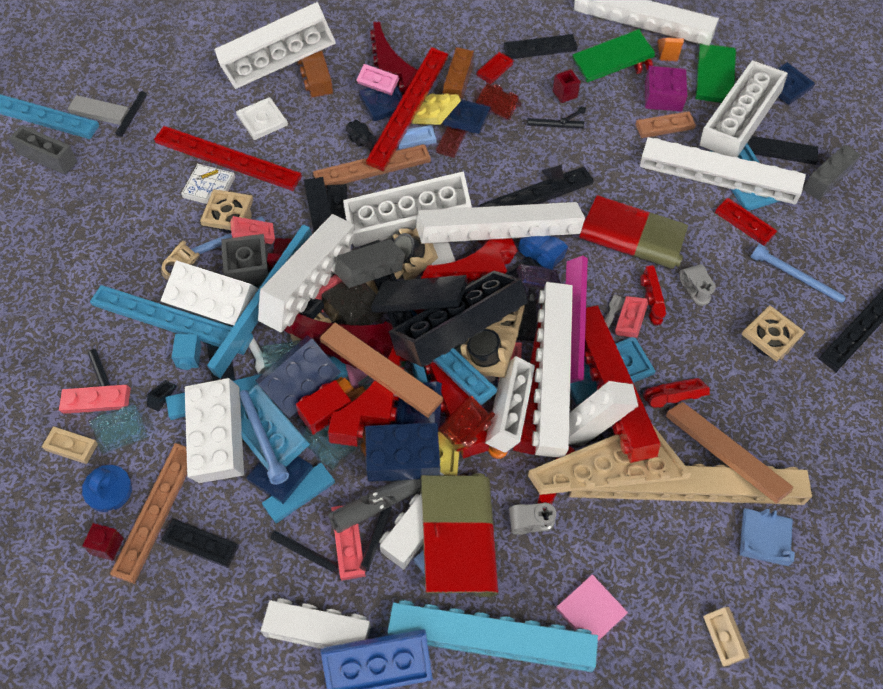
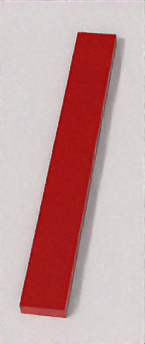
(407, 109)
(228, 158)

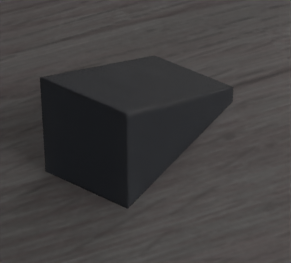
(554, 173)
(157, 396)

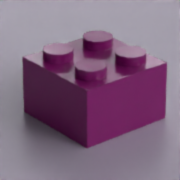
(665, 88)

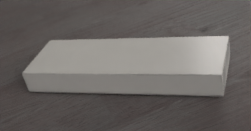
(98, 110)

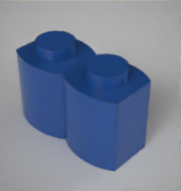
(544, 249)

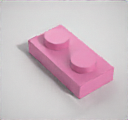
(377, 79)

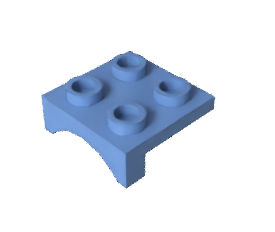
(766, 537)

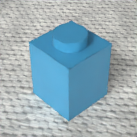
(186, 351)

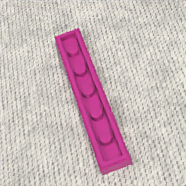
(577, 276)

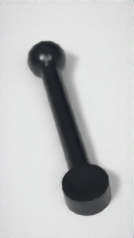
(582, 110)

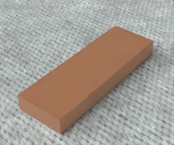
(665, 124)

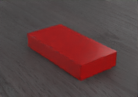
(495, 68)

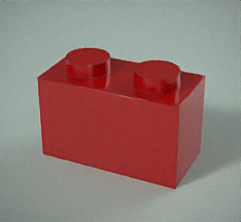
(318, 407)

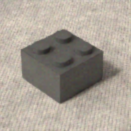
(245, 258)

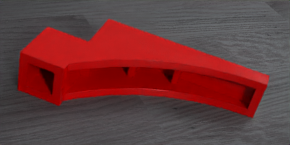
(487, 259)
(369, 409)

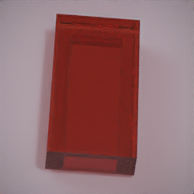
(451, 142)

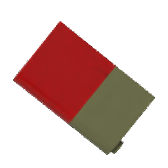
(634, 232)
(458, 535)

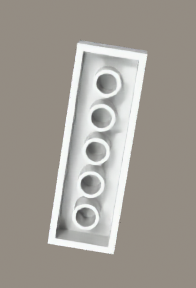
(275, 45)
(743, 109)
(386, 212)
(304, 274)

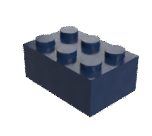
(297, 375)
(402, 451)

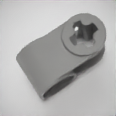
(697, 284)
(528, 518)

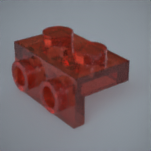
(501, 103)
(466, 423)

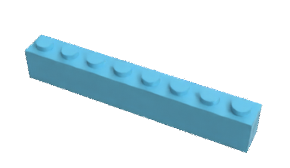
(497, 637)

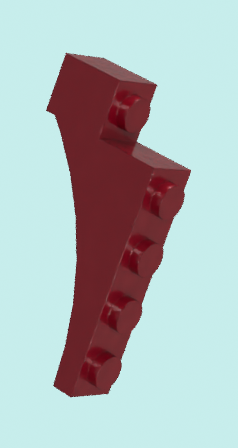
(388, 60)
(373, 335)

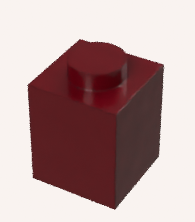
(566, 86)
(102, 541)

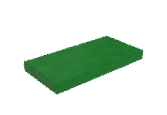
(613, 55)
(715, 72)

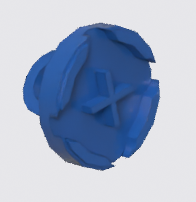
(107, 488)

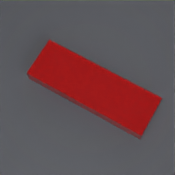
(745, 221)

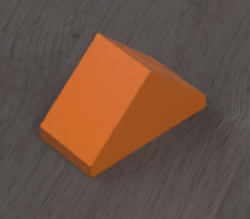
(669, 48)

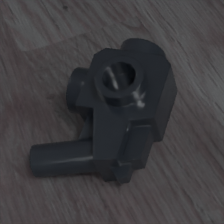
(360, 134)

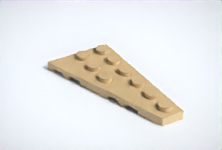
(606, 466)

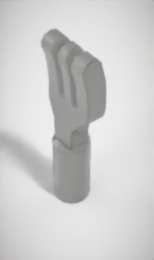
(614, 307)

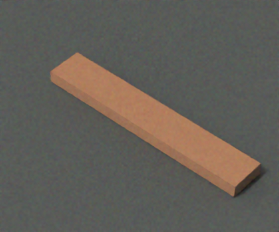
(359, 170)
(381, 370)
(730, 452)
(152, 516)

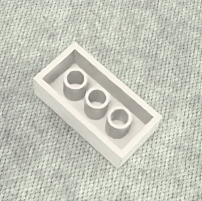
(207, 293)
(213, 431)

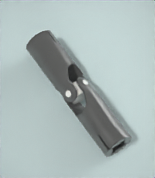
(373, 503)

